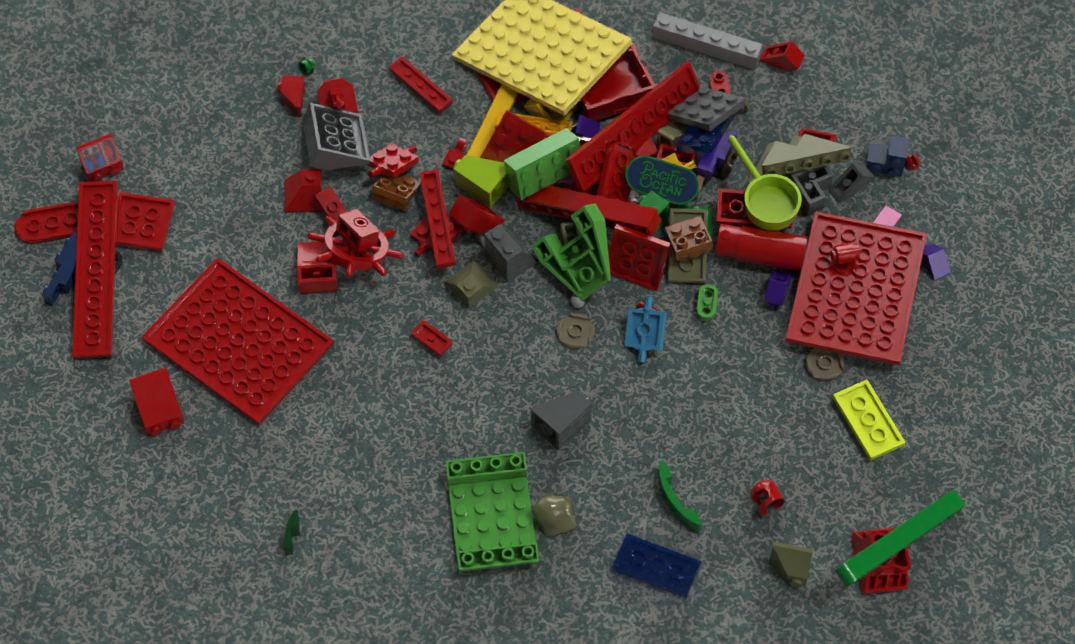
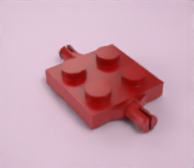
(392, 161)
(423, 235)

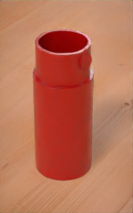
(762, 246)

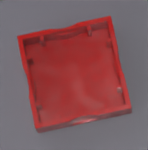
(618, 87)

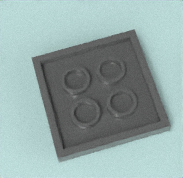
(706, 108)

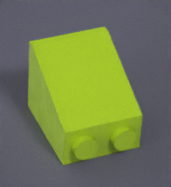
(481, 178)

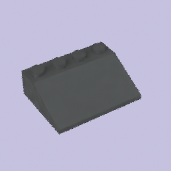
(334, 138)

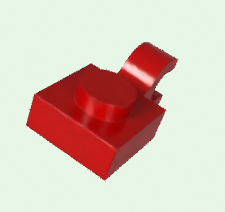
(453, 155)

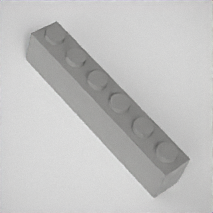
(707, 40)

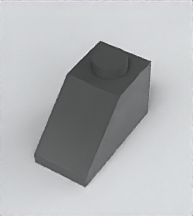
(852, 181)

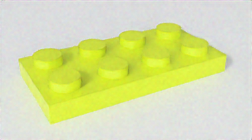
(868, 420)

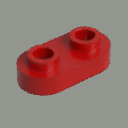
(719, 84)

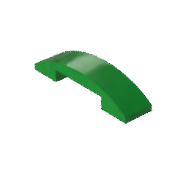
(687, 517)

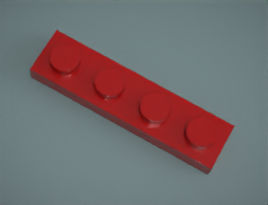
(420, 85)

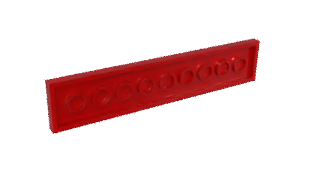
(633, 125)
(95, 270)

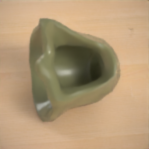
(554, 514)

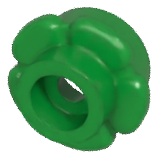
(306, 66)

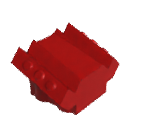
(888, 576)

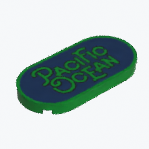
(664, 178)

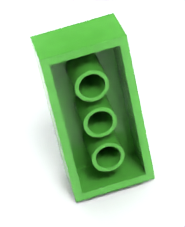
(541, 164)

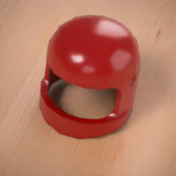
(769, 488)

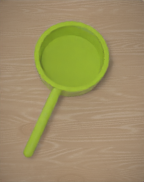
(769, 199)

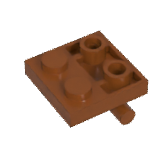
(395, 191)
(689, 238)

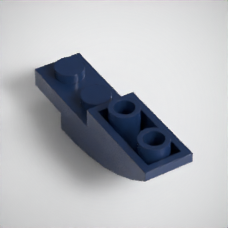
(66, 271)

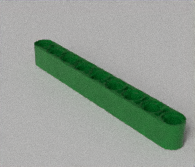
(900, 538)

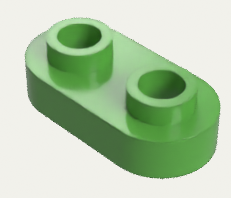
(707, 303)

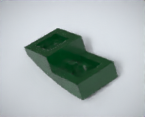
(292, 529)

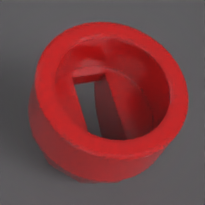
(909, 162)

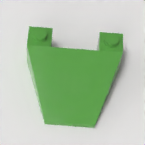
(585, 259)

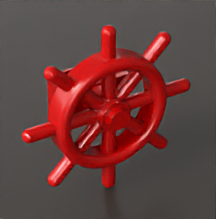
(358, 239)

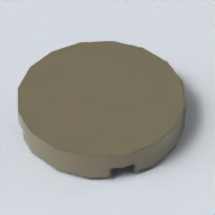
(575, 331)
(821, 368)

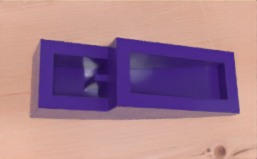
(715, 159)

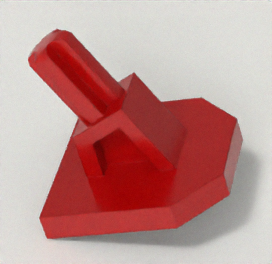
(338, 95)

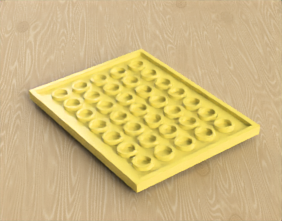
(542, 51)

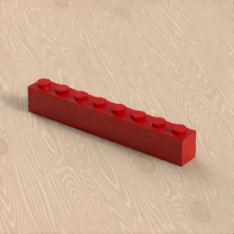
(565, 202)

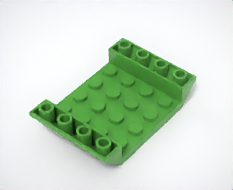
(491, 511)

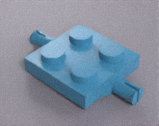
(645, 329)

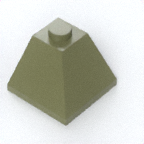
(471, 284)
(791, 563)

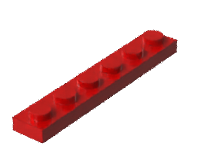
(437, 219)

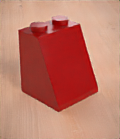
(156, 402)

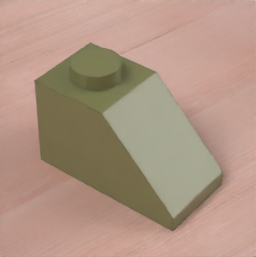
(668, 136)

